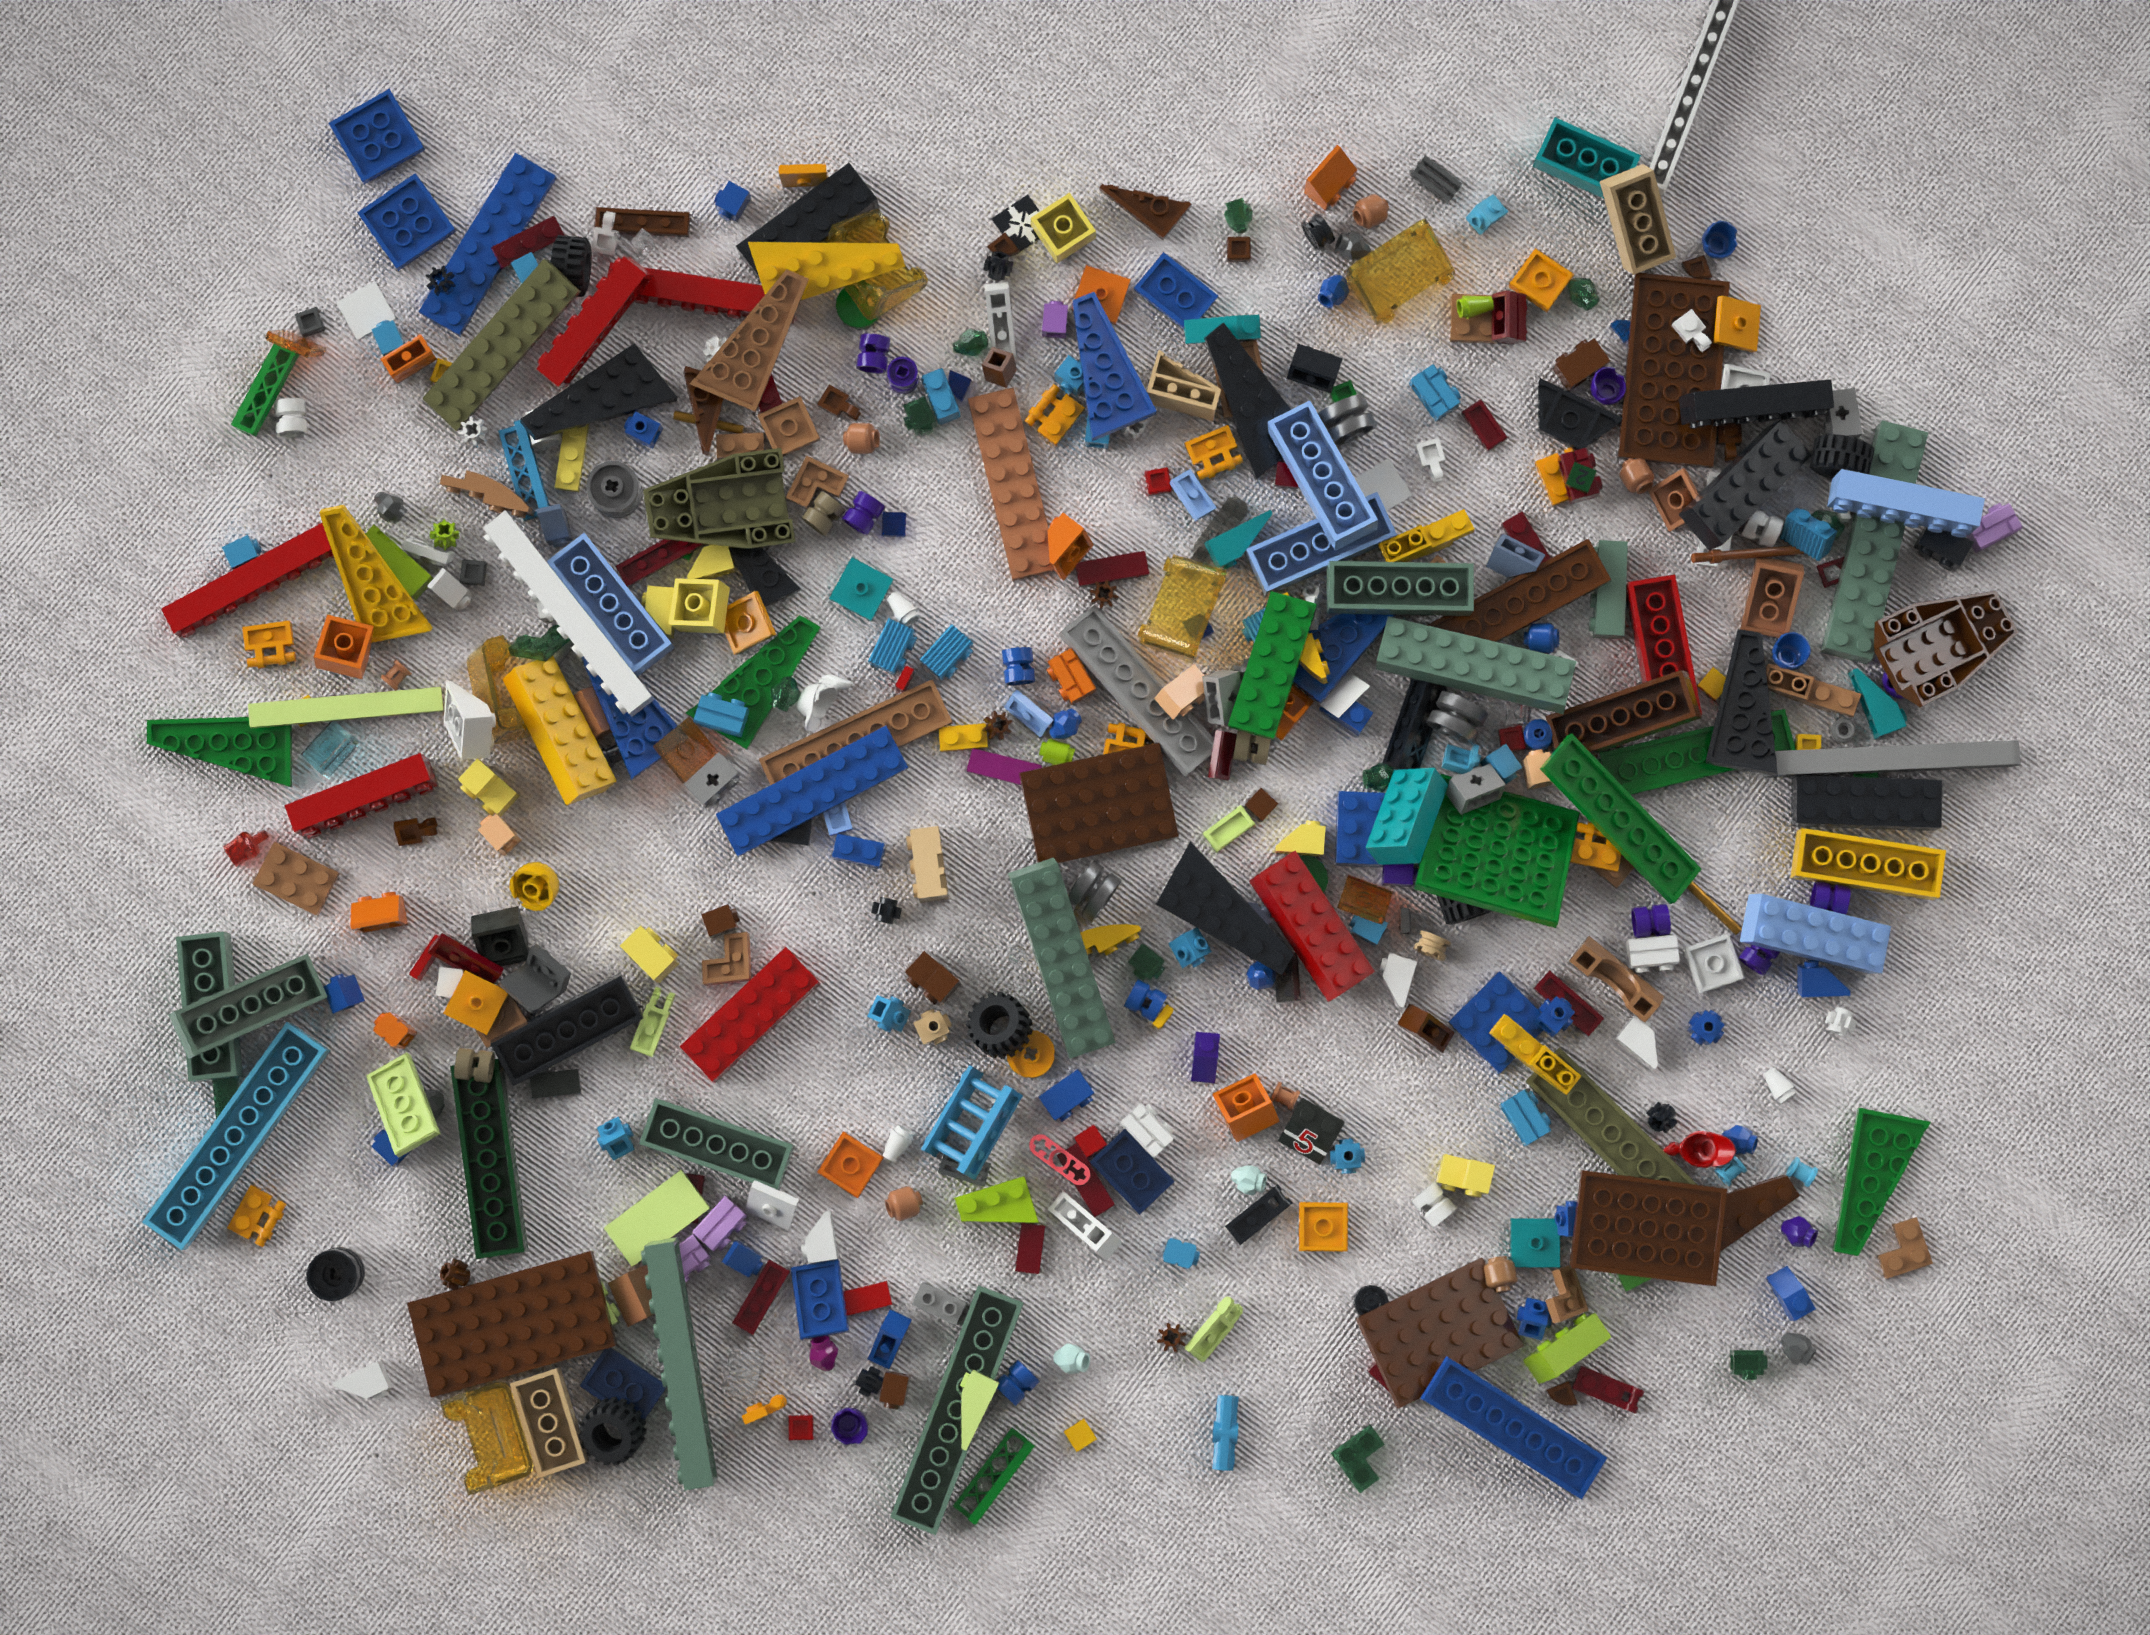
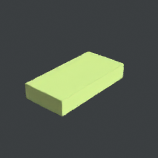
(1228, 828)

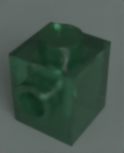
(919, 417)
(1146, 963)
(1748, 1363)

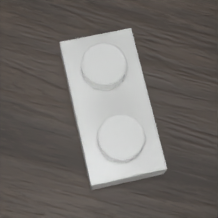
(419, 548)

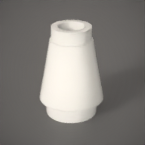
(904, 611)
(1779, 1085)
(898, 1142)

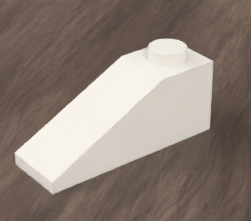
(1000, 316)
(1085, 1225)

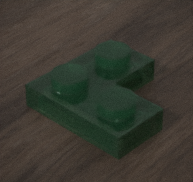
(538, 648)
(1353, 1455)

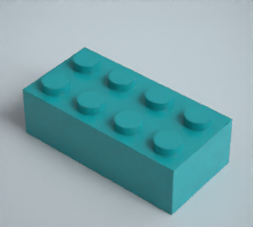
(1581, 157)
(1406, 816)

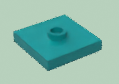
(861, 589)
(1534, 1242)

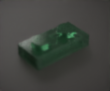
(223, 1092)

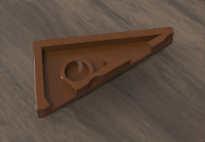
(1154, 212)
(705, 409)

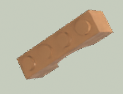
(1600, 963)

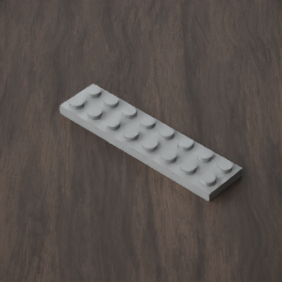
(1135, 687)

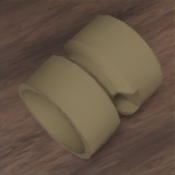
(823, 513)
(1243, 748)
(466, 1062)

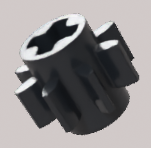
(998, 265)
(437, 274)
(886, 910)
(1662, 1117)
(869, 1381)

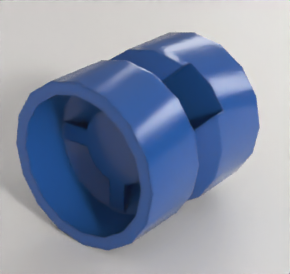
(1018, 666)
(1137, 997)
(1017, 1382)

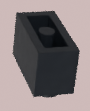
(1314, 368)
(1943, 547)

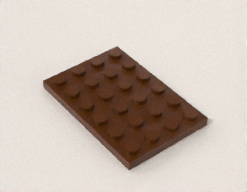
(1099, 804)
(1648, 1228)
(1440, 1319)

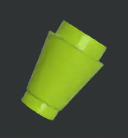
(1474, 305)

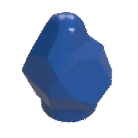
(1333, 291)
(1065, 724)
(1260, 976)
(1742, 1138)

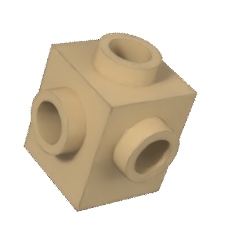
(923, 1027)

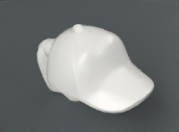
(818, 698)

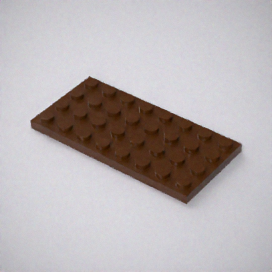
(1665, 367)
(512, 1324)

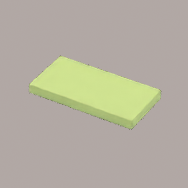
(403, 1104)
(657, 1216)

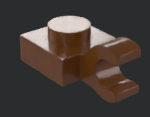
(836, 402)
(1729, 436)
(412, 831)

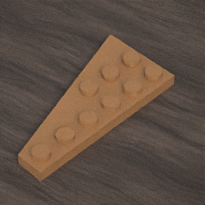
(748, 356)

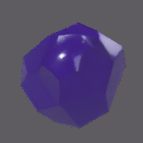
(1799, 1232)

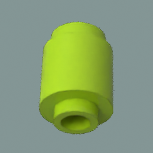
(1056, 752)

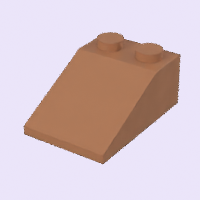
(1772, 596)

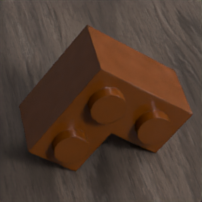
(933, 978)

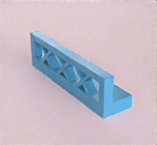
(531, 465)

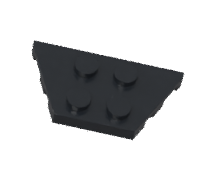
(1571, 417)

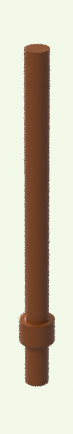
(1717, 556)

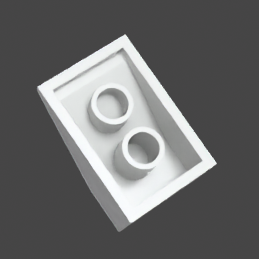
(468, 723)

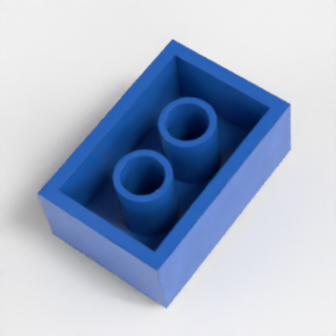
(1354, 824)

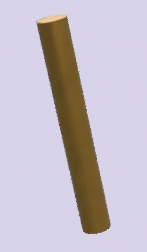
(721, 425)
(1714, 908)

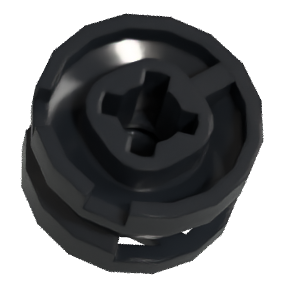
(1318, 232)
(1369, 1298)

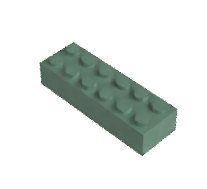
(1400, 588)
(206, 969)
(247, 1006)
(716, 1144)

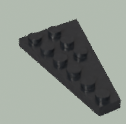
(608, 392)
(1248, 396)
(1743, 721)
(1212, 904)

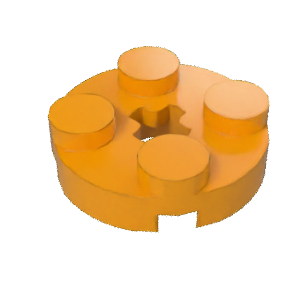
(1044, 1057)

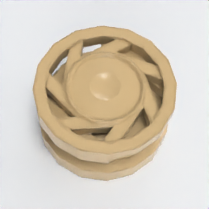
(1432, 946)

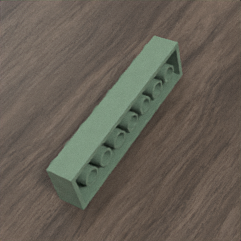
(1475, 665)
(1061, 957)

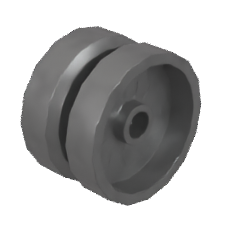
(1348, 419)
(609, 476)
(1457, 718)
(1089, 889)

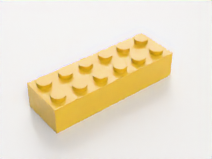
(559, 730)
(1868, 864)

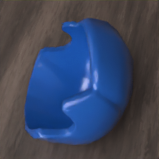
(1719, 240)
(1791, 651)

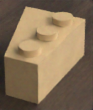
(1181, 390)
(927, 864)

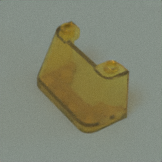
(1399, 271)
(885, 291)
(1182, 607)
(481, 665)
(494, 1436)

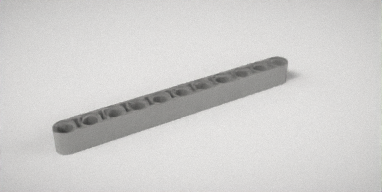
(1897, 758)

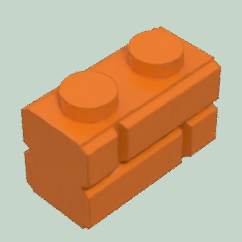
(408, 359)
(1071, 676)
(394, 1030)

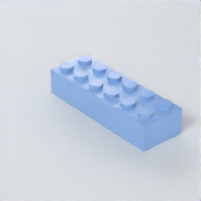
(1322, 475)
(1905, 502)
(1307, 551)
(610, 604)
(1815, 933)

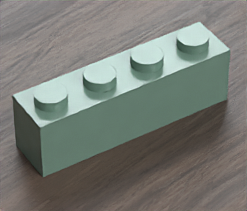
(1610, 599)

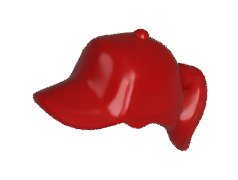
(1703, 1149)

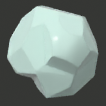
(1249, 1179)
(1072, 1359)

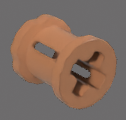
(392, 672)
(1285, 1096)

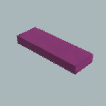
(998, 766)

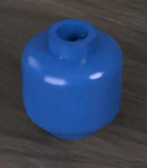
(1542, 638)
(1538, 743)

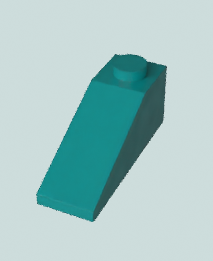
(1242, 327)
(1234, 542)
(1880, 709)

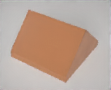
(1672, 497)
(593, 712)
(632, 1295)

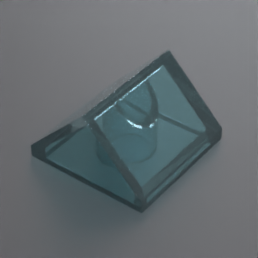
(330, 749)

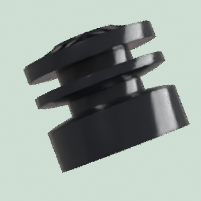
(322, 1269)

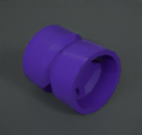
(871, 361)
(903, 375)
(864, 511)
(1830, 898)
(1651, 921)
(1755, 962)

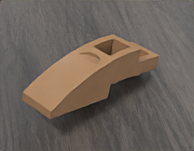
(495, 494)
(1811, 691)

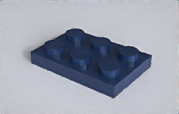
(1132, 1171)
(622, 1378)

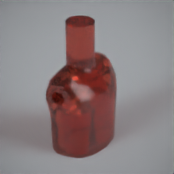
(244, 847)

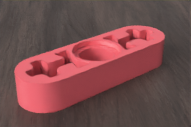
(1070, 1176)

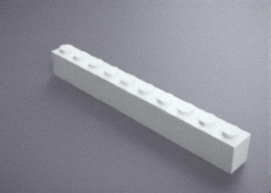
(1691, 91)
(568, 613)

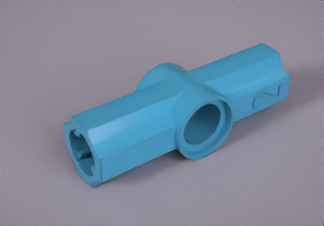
(1225, 1432)

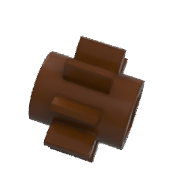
(1105, 588)
(999, 719)
(455, 1274)
(1178, 1341)

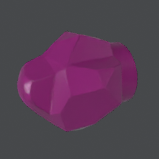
(823, 1353)

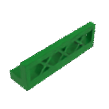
(264, 390)
(1000, 1483)

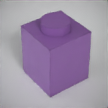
(1055, 320)

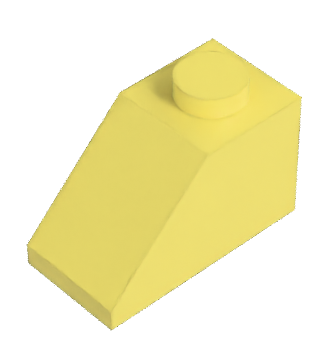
(712, 563)
(658, 605)
(1306, 840)

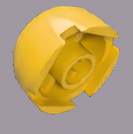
(535, 885)

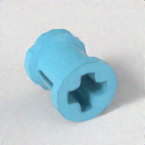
(1730, 1171)
(1802, 1171)

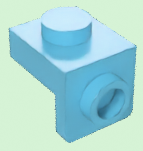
(1486, 214)
(1460, 760)

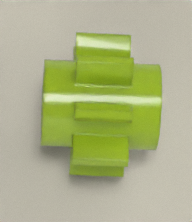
(444, 535)

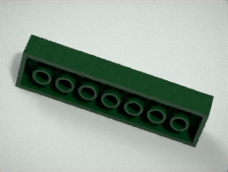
(490, 1165)

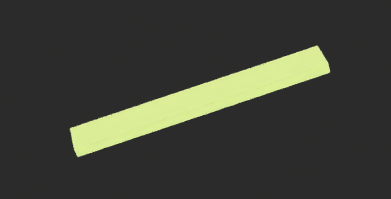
(345, 707)

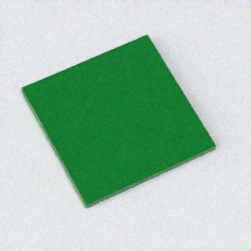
(1501, 856)

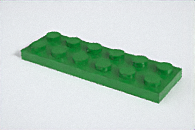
(1272, 665)

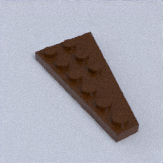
(1753, 1205)

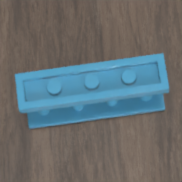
(988, 1134)

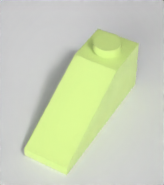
(974, 1402)

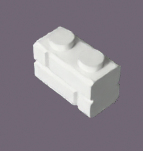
(1652, 952)
(1148, 1130)

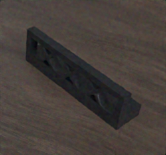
(1411, 723)

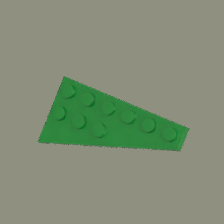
(757, 675)
(228, 744)
(1876, 1162)

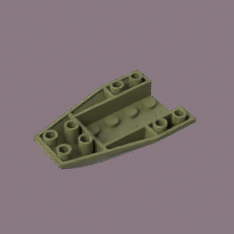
(724, 503)

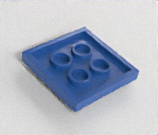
(376, 136)
(406, 222)
(1484, 1011)

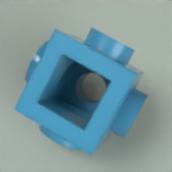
(1070, 376)
(1190, 948)
(892, 1017)
(615, 1138)
(1337, 1156)

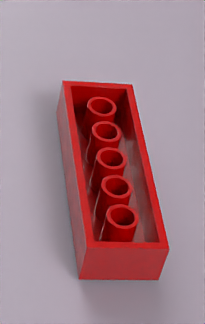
(594, 321)
(1659, 629)
(361, 795)
(1311, 926)
(750, 1015)

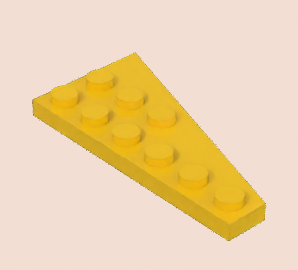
(825, 264)
(369, 582)

